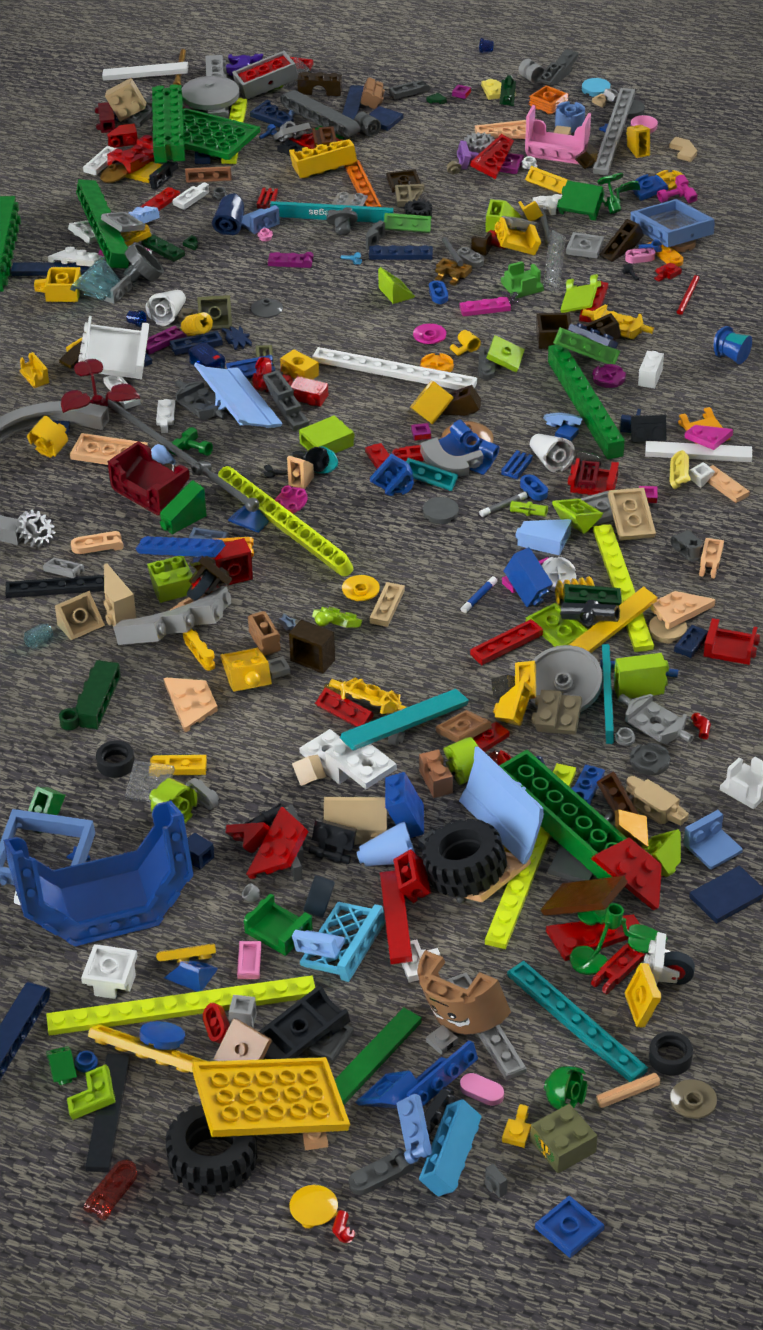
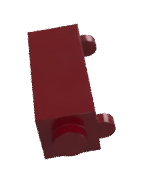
(106, 117)

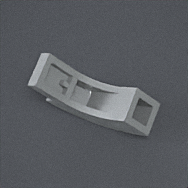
(437, 457)

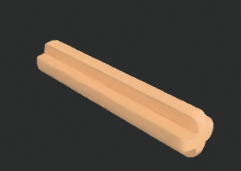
(627, 1090)

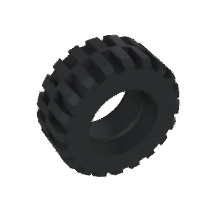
(467, 875)
(207, 1172)

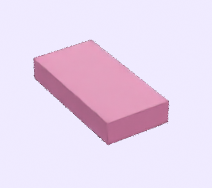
(249, 960)

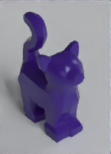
(241, 61)

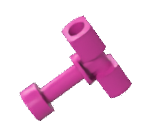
(682, 190)

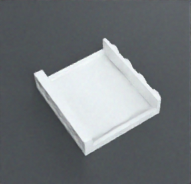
(117, 348)

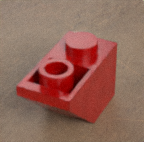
(123, 136)

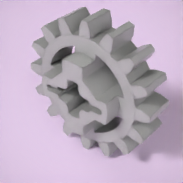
(478, 141)
(35, 528)

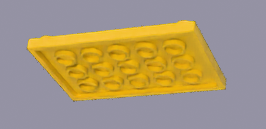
(269, 1097)

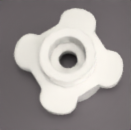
(528, 162)

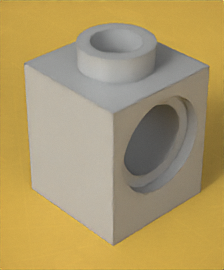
(243, 1009)

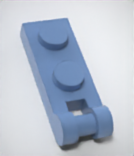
(414, 1128)

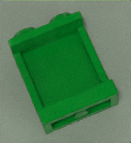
(581, 199)
(275, 925)

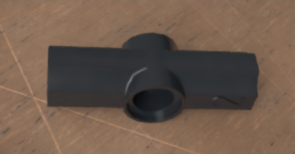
(590, 612)

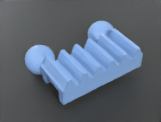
(145, 214)

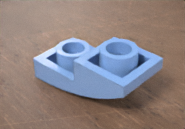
(557, 419)

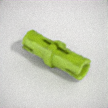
(541, 510)

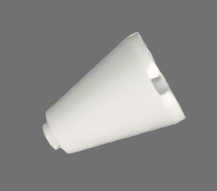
(165, 306)
(554, 450)

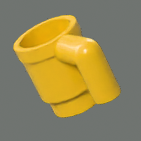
(468, 341)

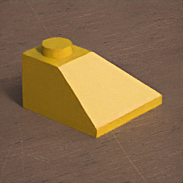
(513, 704)

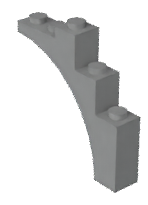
(179, 620)

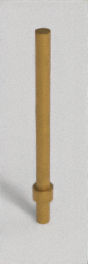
(181, 59)

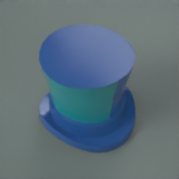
(732, 345)

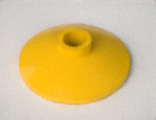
(360, 588)

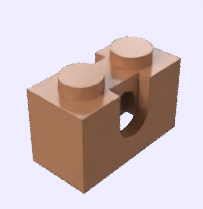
(439, 778)

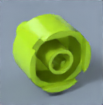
(461, 758)
(178, 793)

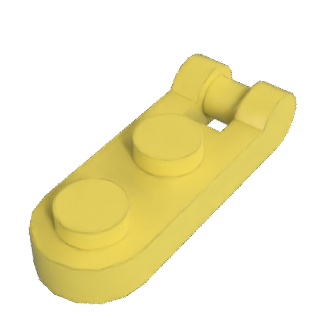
(679, 469)

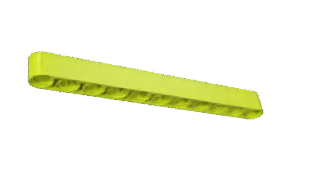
(290, 524)

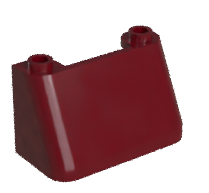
(145, 480)

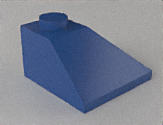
(388, 1090)

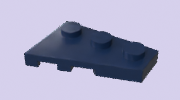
(270, 114)

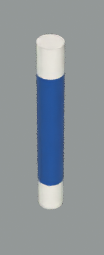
(479, 594)

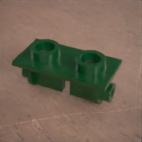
(507, 92)

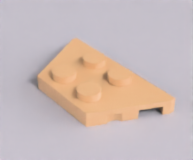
(679, 607)
(191, 700)

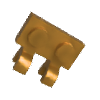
(450, 267)

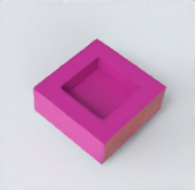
(651, 493)

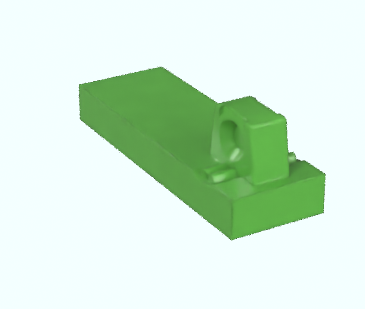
(408, 223)

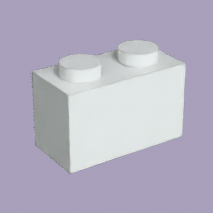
(651, 369)

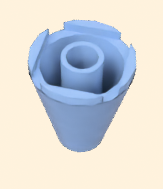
(385, 846)

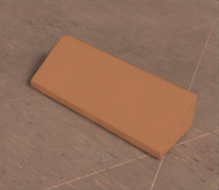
(208, 174)

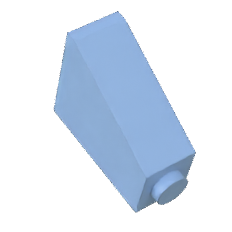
(544, 535)

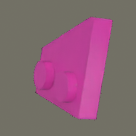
(708, 436)

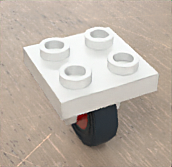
(668, 965)

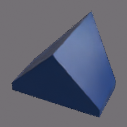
(251, 520)
(192, 974)

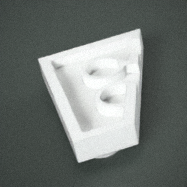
(73, 255)

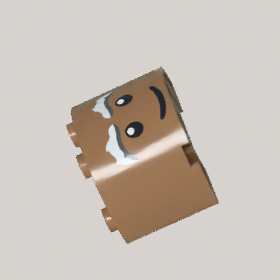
(459, 1008)

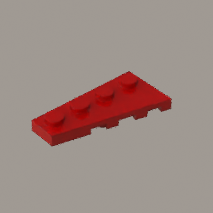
(493, 156)
(575, 934)

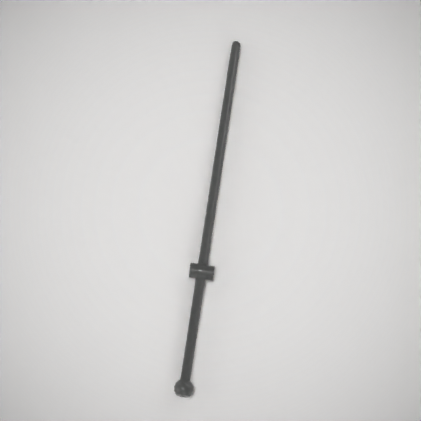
(197, 468)

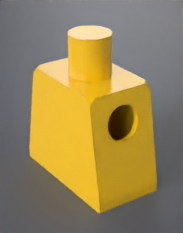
(638, 140)

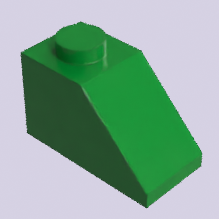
(46, 801)
(61, 1065)

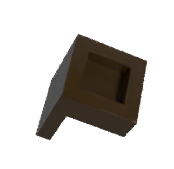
(587, 156)
(482, 245)

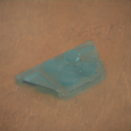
(97, 280)

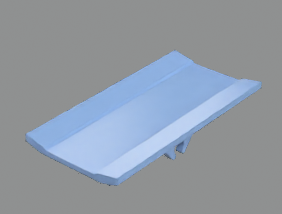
(238, 397)
(503, 804)

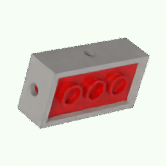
(265, 75)

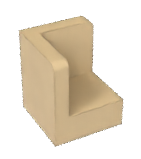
(309, 769)

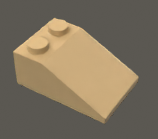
(118, 598)

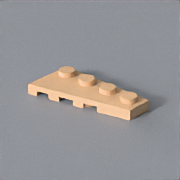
(511, 129)

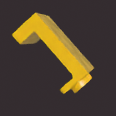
(517, 240)

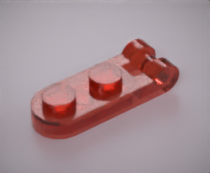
(111, 1189)

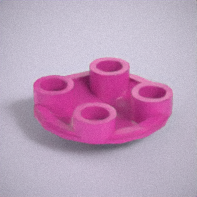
(292, 498)

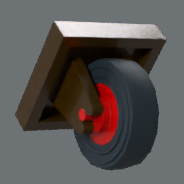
(206, 577)

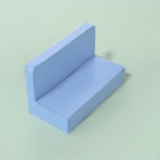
(317, 943)

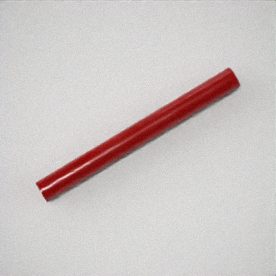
(688, 294)

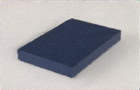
(727, 894)

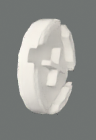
(559, 570)

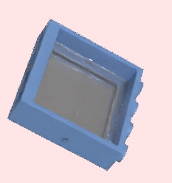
(673, 222)

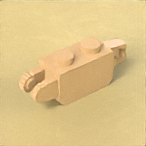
(655, 801)

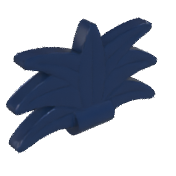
(236, 337)

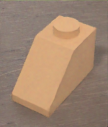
(299, 472)

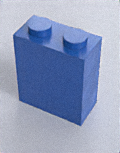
(528, 577)
(404, 803)

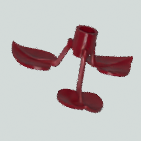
(77, 400)

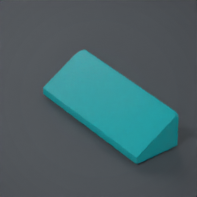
(432, 475)

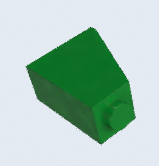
(184, 509)

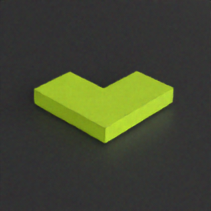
(98, 1095)

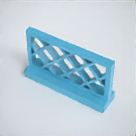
(358, 943)

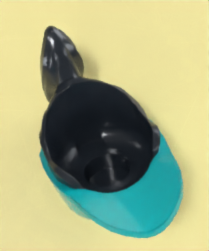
(322, 458)

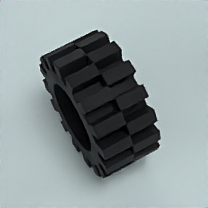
(418, 208)

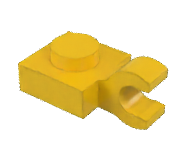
(517, 1130)

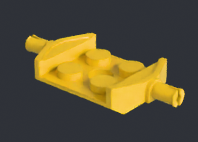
(629, 326)
(388, 701)

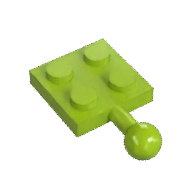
(333, 615)

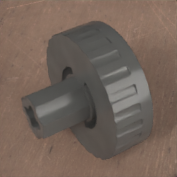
(142, 263)

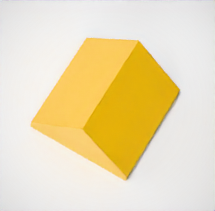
(431, 402)

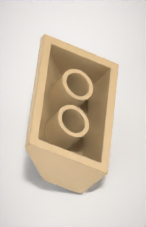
(363, 813)

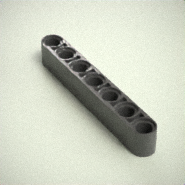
(319, 113)

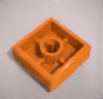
(548, 99)

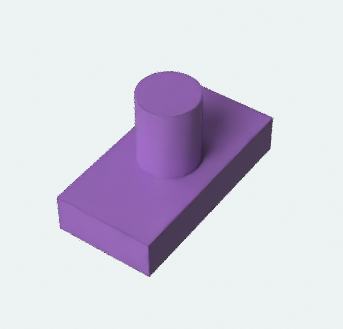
(464, 155)

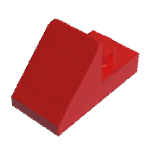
(250, 833)

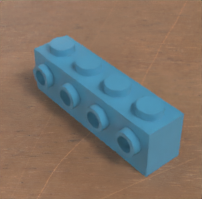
(450, 1148)

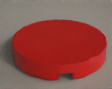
(263, 367)

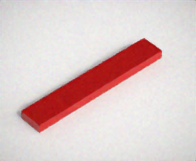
(395, 919)

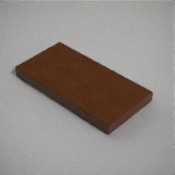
(584, 896)

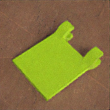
(581, 296)

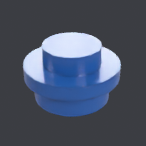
(86, 1061)

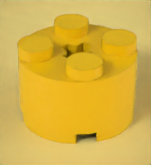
(48, 437)

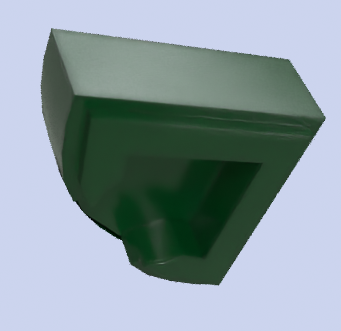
(436, 98)
(191, 242)

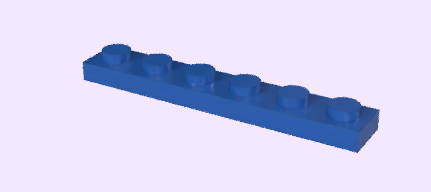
(180, 546)

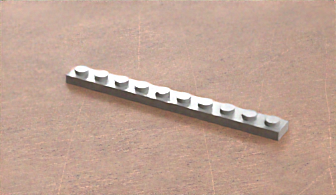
(614, 131)

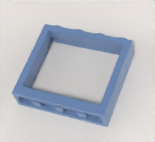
(49, 824)

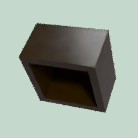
(548, 325)
(312, 646)

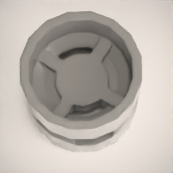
(531, 70)

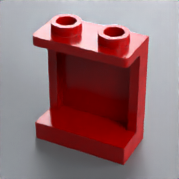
(605, 481)
(730, 644)

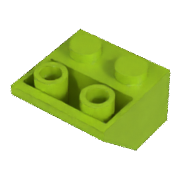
(496, 210)
(170, 578)

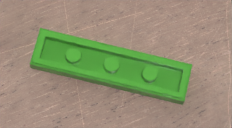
(586, 346)

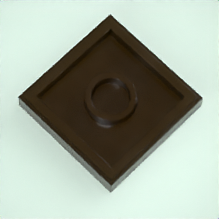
(402, 178)

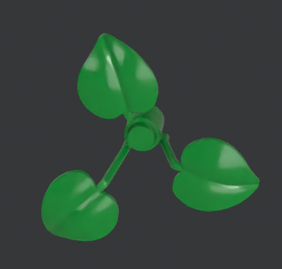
(613, 201)
(587, 960)

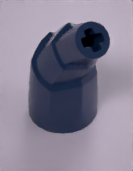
(229, 215)

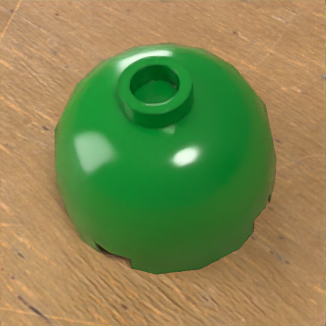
(565, 1084)

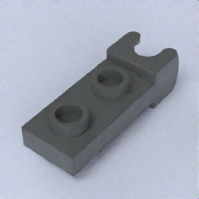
(143, 115)

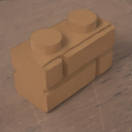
(372, 93)
(264, 633)

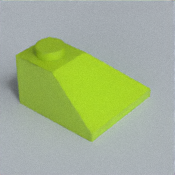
(666, 850)

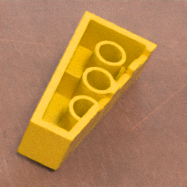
(323, 158)

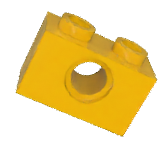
(299, 365)

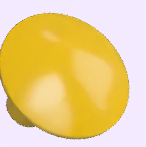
(313, 1205)

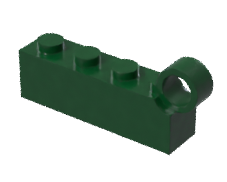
(94, 698)

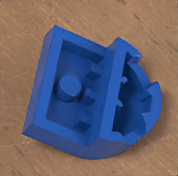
(394, 476)

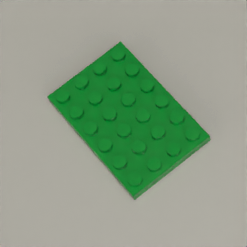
(216, 134)

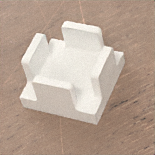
(745, 782)
(110, 970)

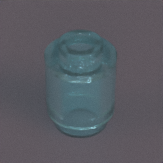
(38, 635)

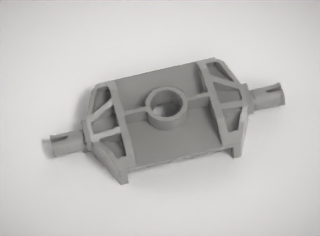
(643, 711)

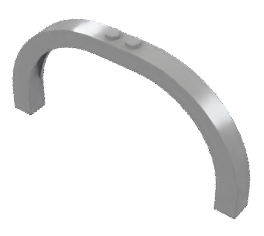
(26, 418)

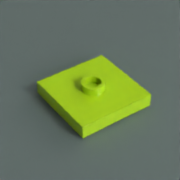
(505, 353)

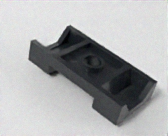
(314, 1012)

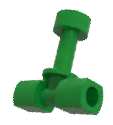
(187, 442)

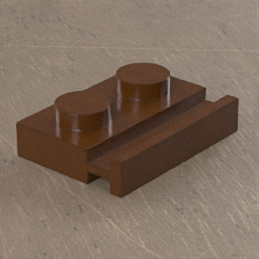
(324, 136)

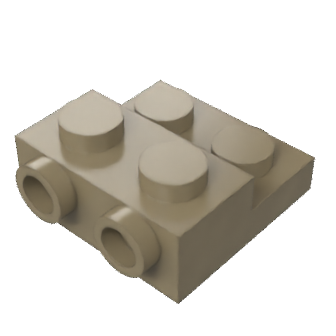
(556, 712)

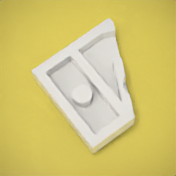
(83, 230)

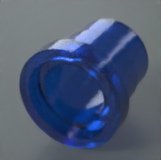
(486, 45)
(136, 317)

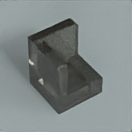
(502, 685)

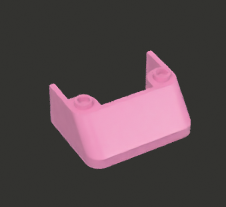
(554, 145)

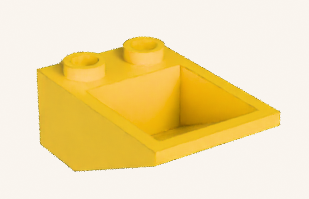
(246, 669)

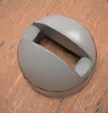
(251, 893)

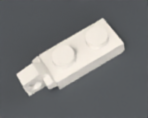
(191, 196)
(165, 414)

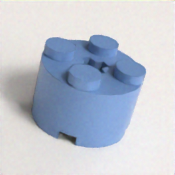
(570, 115)

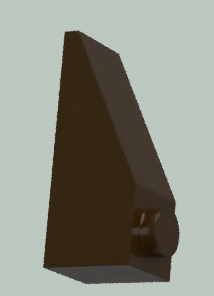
(624, 240)
(465, 402)

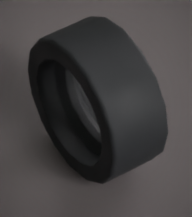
(111, 748)
(670, 1067)

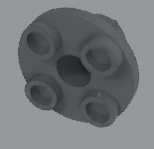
(342, 220)

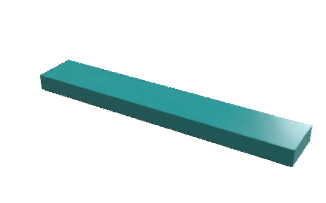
(607, 688)

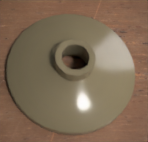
(693, 1091)

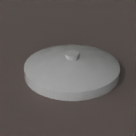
(210, 93)
(569, 671)

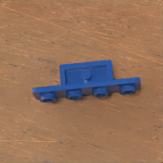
(443, 1072)

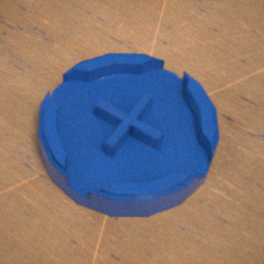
(162, 1034)

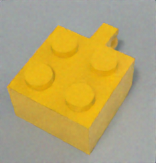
(58, 284)

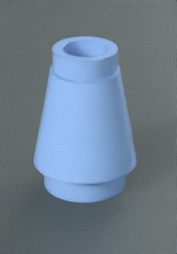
(161, 455)

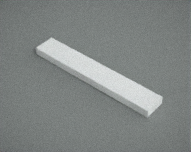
(145, 71)
(698, 451)

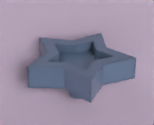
(288, 623)

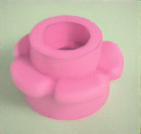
(265, 234)

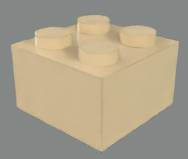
(125, 99)

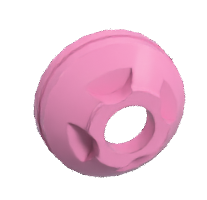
(646, 121)

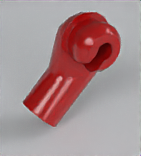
(702, 724)
(339, 1228)

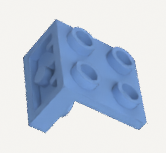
(261, 219)
(709, 841)

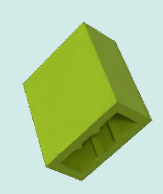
(327, 433)
(640, 675)

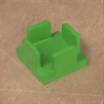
(522, 281)

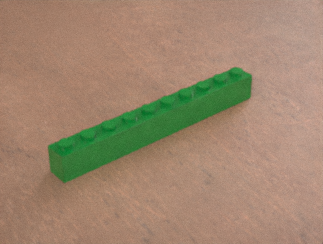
(108, 237)
(586, 402)

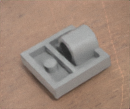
(292, 131)

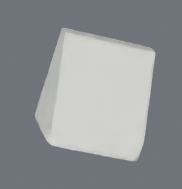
(701, 474)

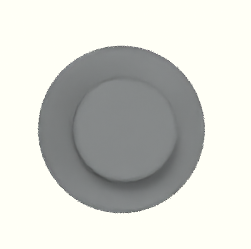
(625, 736)

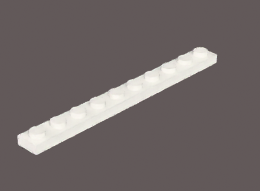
(392, 369)

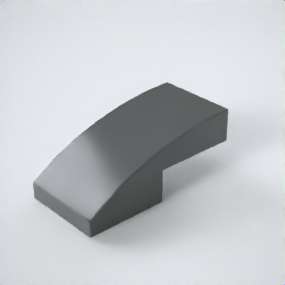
(374, 234)

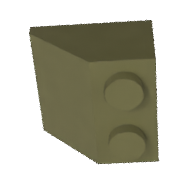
(218, 308)

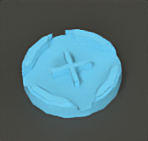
(595, 86)

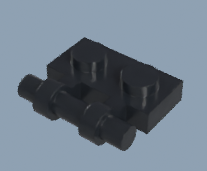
(335, 835)

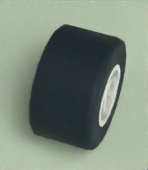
(319, 896)

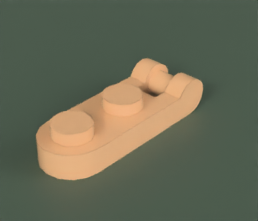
(97, 542)

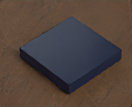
(387, 117)

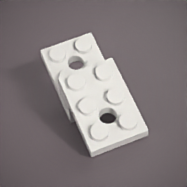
(342, 762)

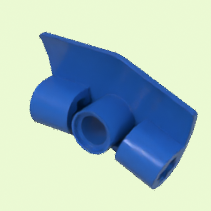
(458, 442)

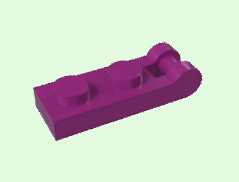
(291, 260)
(163, 339)

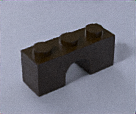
(331, 82)

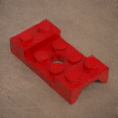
(135, 157)

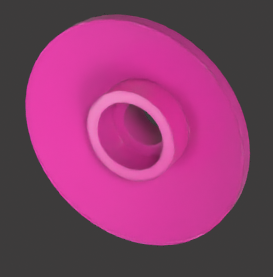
(429, 333)

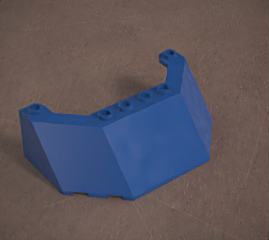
(109, 893)

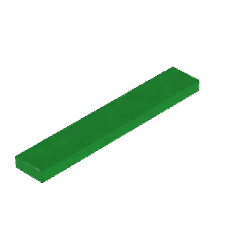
(376, 1053)

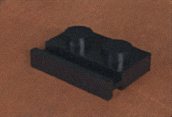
(648, 428)

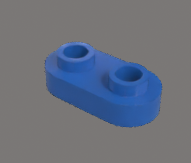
(438, 292)
(534, 487)

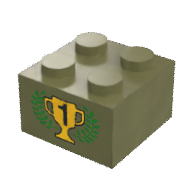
(563, 1138)

